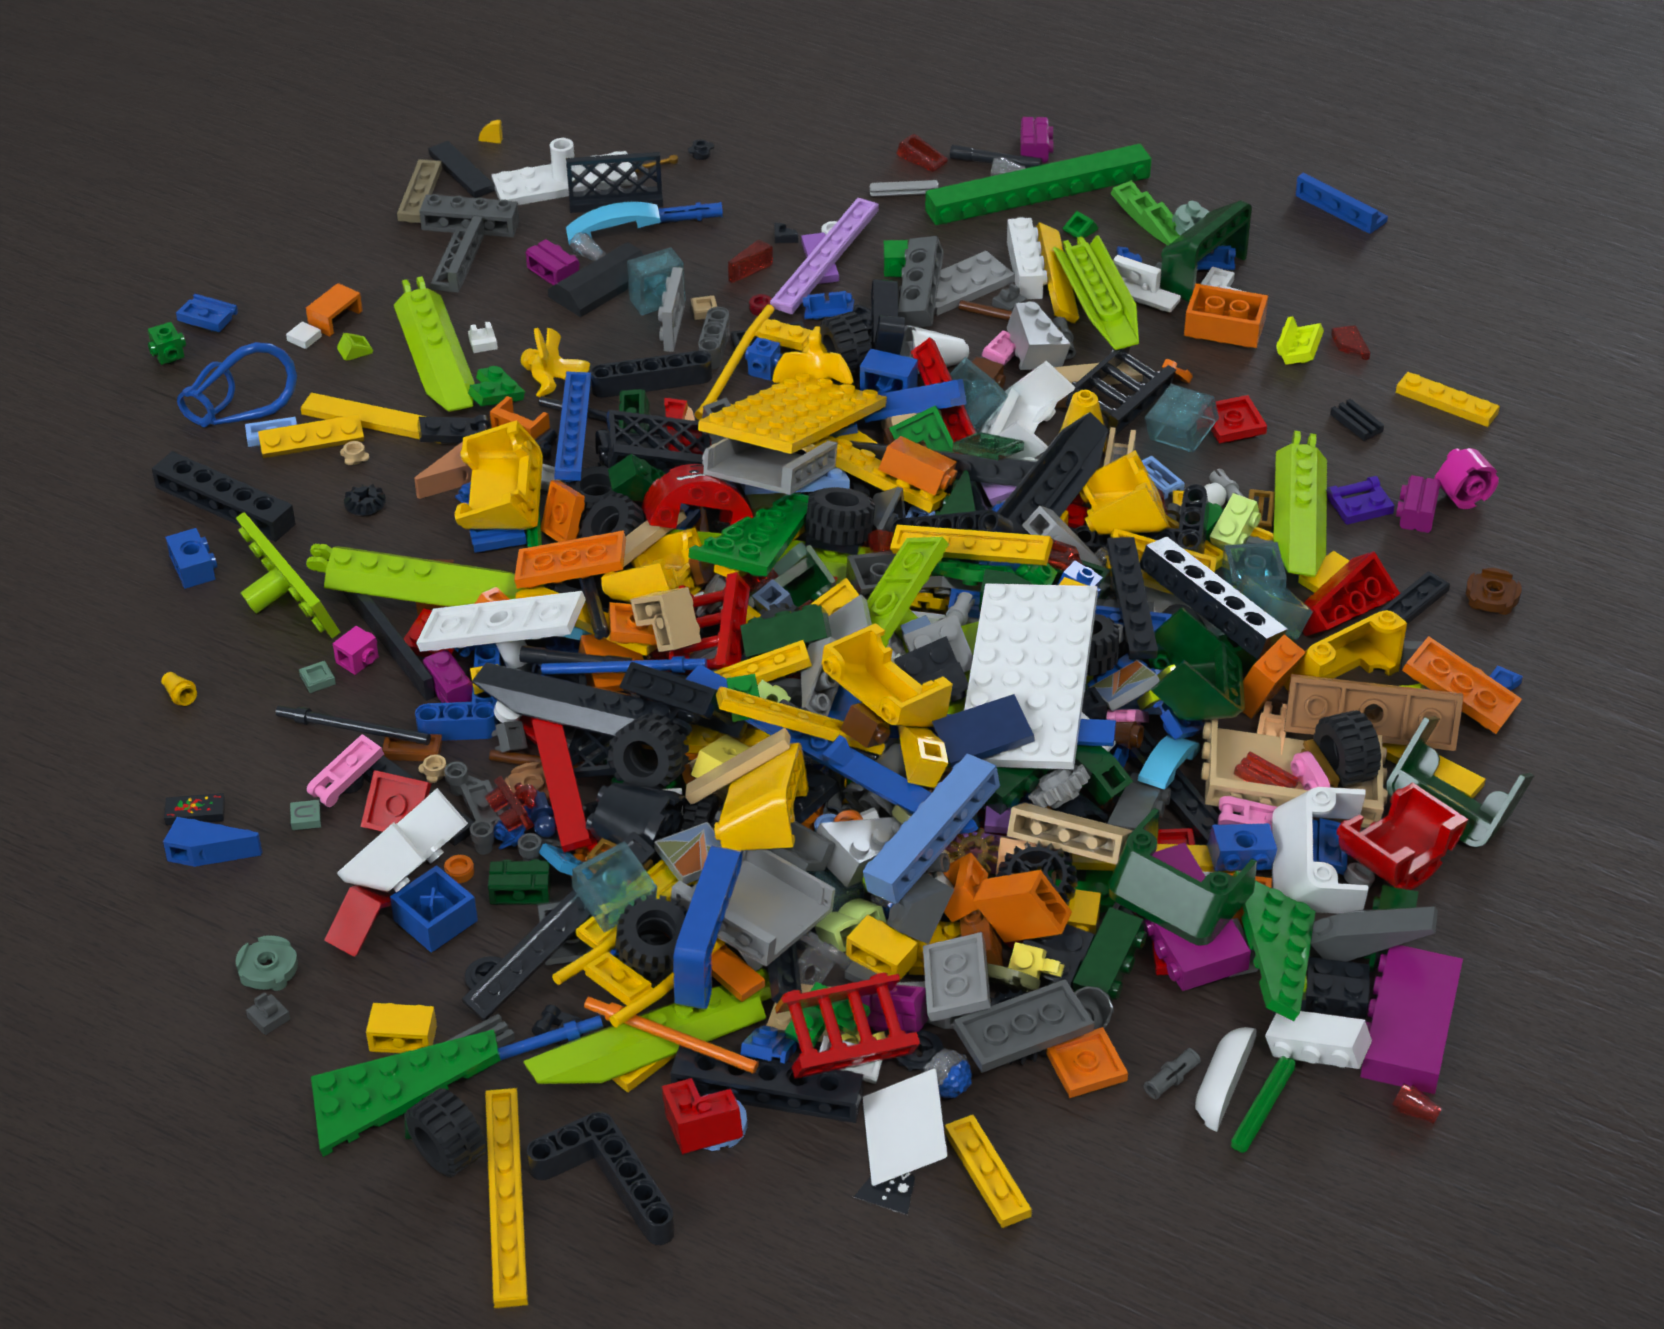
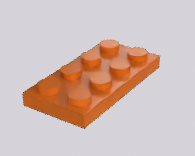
(570, 559)
(1445, 671)

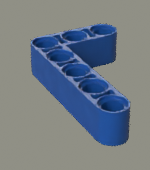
(463, 719)
(702, 927)

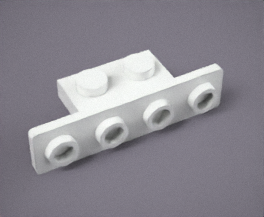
(1144, 284)

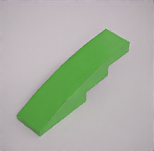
(1146, 212)

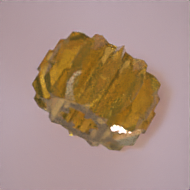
(981, 845)

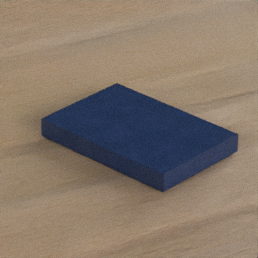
(984, 730)

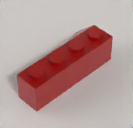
(1349, 593)

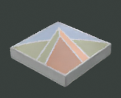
(1126, 684)
(687, 851)

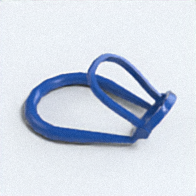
(223, 368)

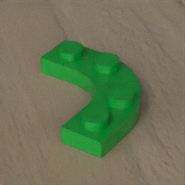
(969, 573)

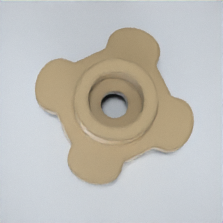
(354, 453)
(433, 768)

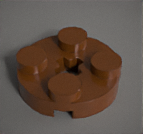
(1480, 594)

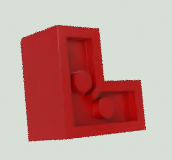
(356, 918)
(701, 1120)

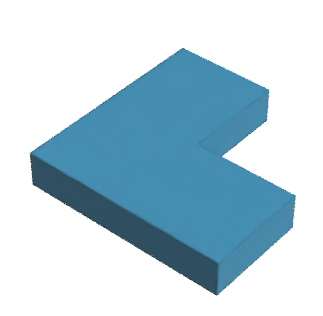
(562, 861)

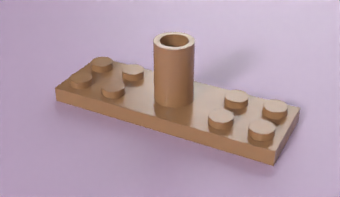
(1395, 718)

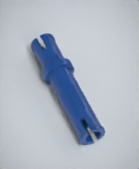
(691, 212)

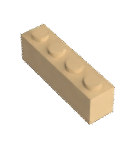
(1067, 832)

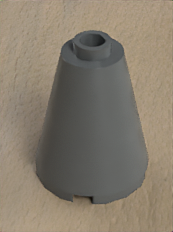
(863, 799)

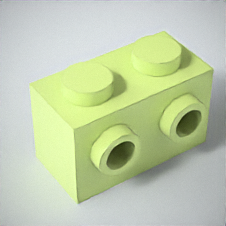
(1236, 522)

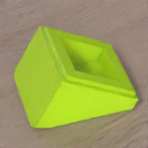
(353, 346)

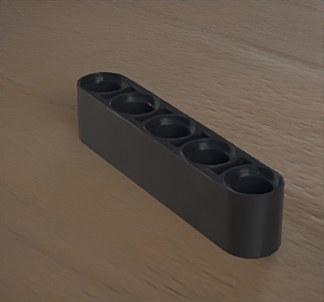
(652, 373)
(976, 520)

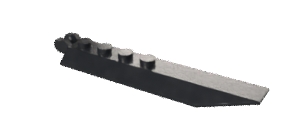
(1058, 472)
(573, 702)

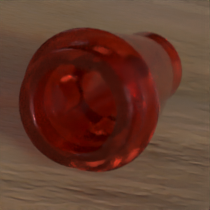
(1416, 1104)

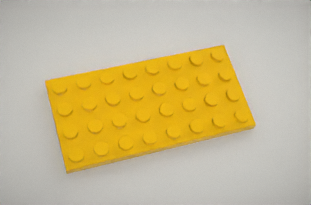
(793, 413)

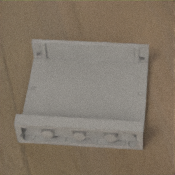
(768, 467)
(769, 905)

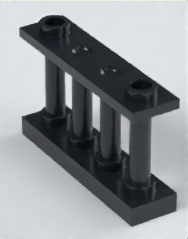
(1130, 406)
(682, 695)

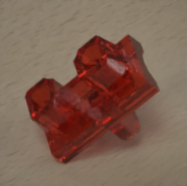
(516, 814)

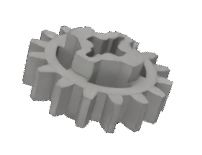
(1059, 787)

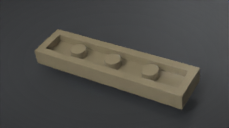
(421, 183)

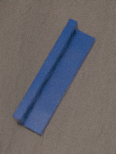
(1339, 204)
(920, 399)

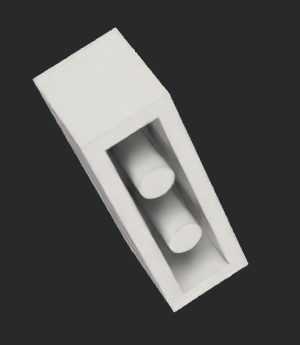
(1320, 1039)

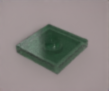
(988, 446)

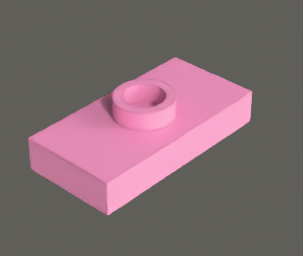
(1000, 348)

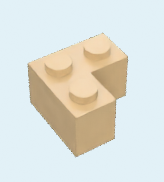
(671, 617)

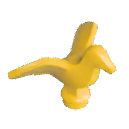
(815, 362)
(547, 363)

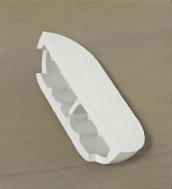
(1224, 1075)

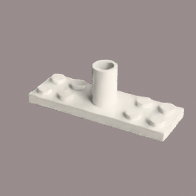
(551, 180)
(502, 623)

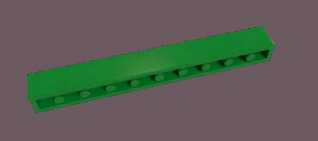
(1037, 184)

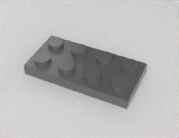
(1023, 1025)

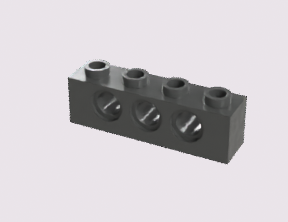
(920, 281)

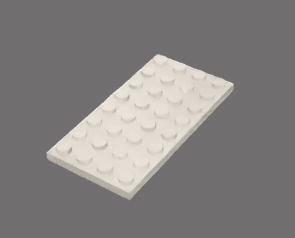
(1036, 647)

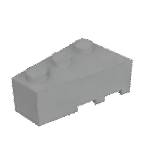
(1036, 337)
(856, 845)

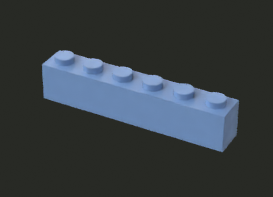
(931, 828)

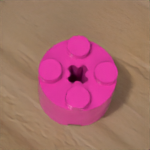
(1467, 477)

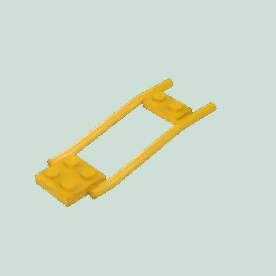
(787, 335)
(619, 978)

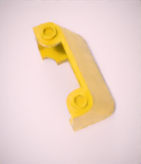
(503, 479)
(1123, 498)
(656, 569)
(1368, 644)
(866, 671)
(761, 804)

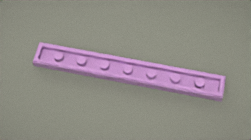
(824, 255)

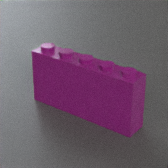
(1190, 963)
(1410, 1017)

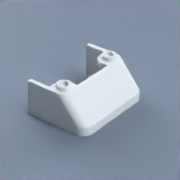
(1026, 406)
(405, 845)
(1293, 865)

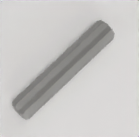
(902, 188)

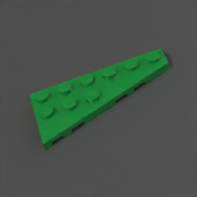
(758, 541)
(1281, 938)
(387, 1087)

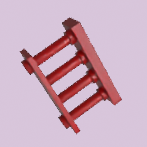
(731, 617)
(839, 1054)

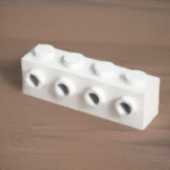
(1026, 257)

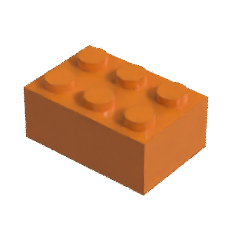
(1226, 315)

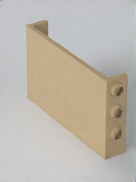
(1228, 747)

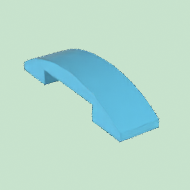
(613, 215)
(1165, 759)

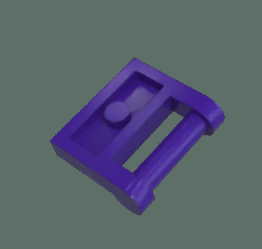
(1361, 506)

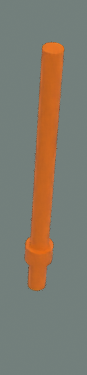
(674, 1036)

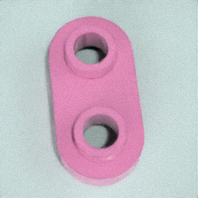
(1308, 771)

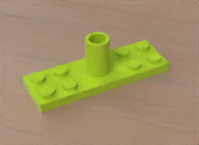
(280, 580)
(902, 582)

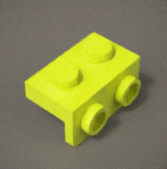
(1299, 343)

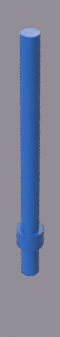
(677, 664)
(570, 1031)

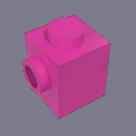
(355, 650)

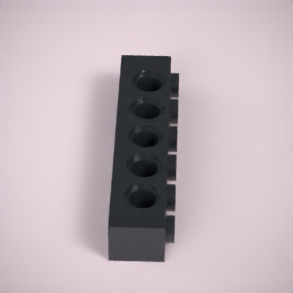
(222, 495)
(1211, 597)
(774, 1086)

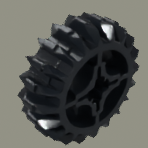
(1045, 860)

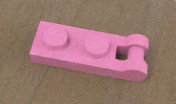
(1128, 715)
(344, 770)
(1249, 811)

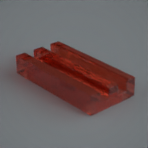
(1269, 773)

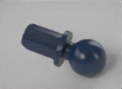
(543, 815)

